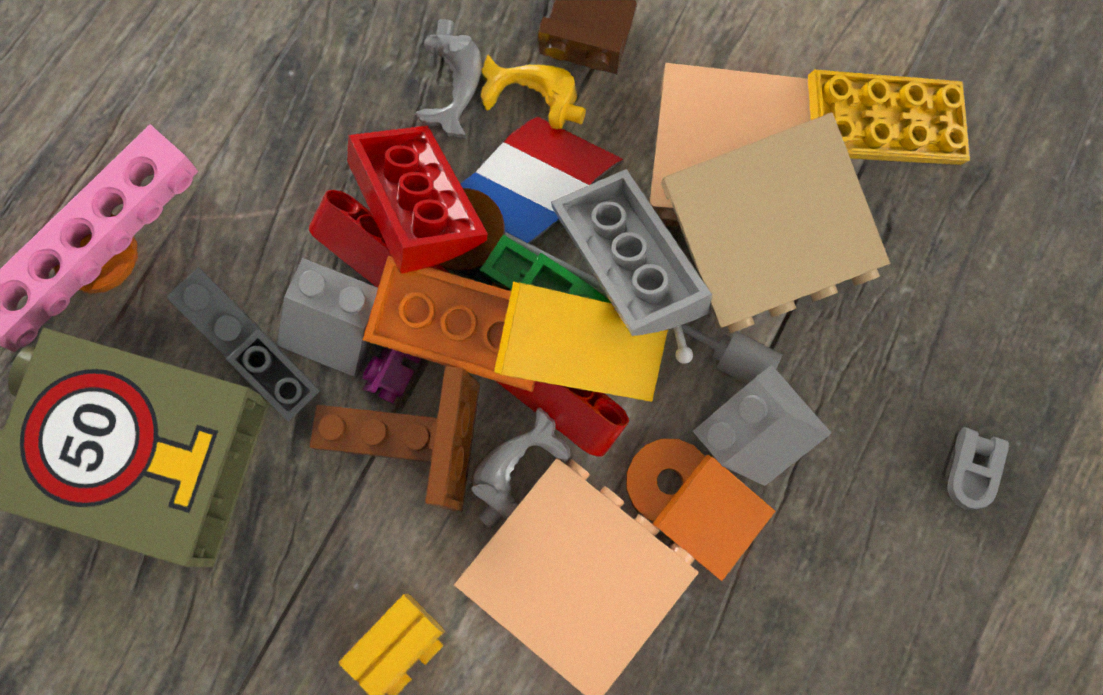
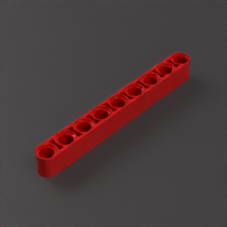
(581, 415)

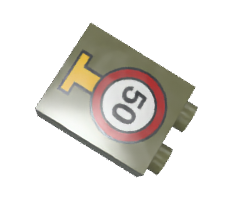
(126, 448)

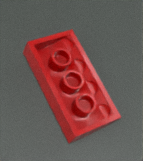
(414, 197)

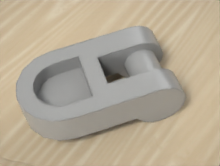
(972, 484)

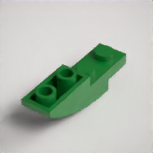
(514, 263)

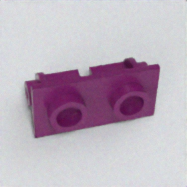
(388, 374)

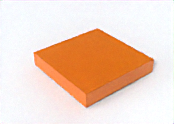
(714, 517)

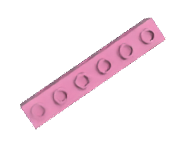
(84, 215)

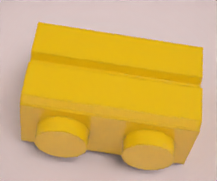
(393, 647)

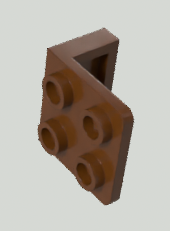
(587, 32)

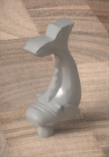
(466, 65)
(494, 471)

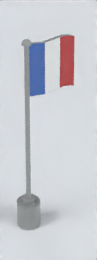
(548, 163)

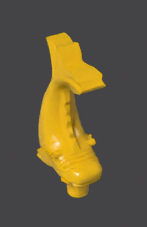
(551, 81)

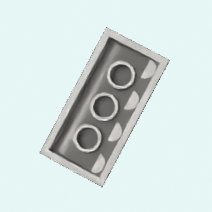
(633, 255)

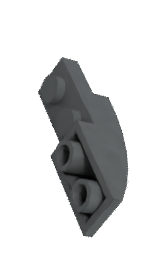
(243, 344)

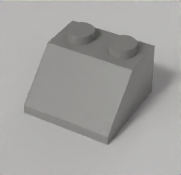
(326, 317)
(762, 429)

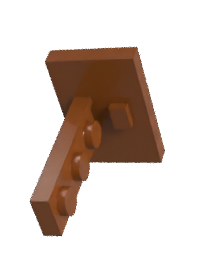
(439, 441)

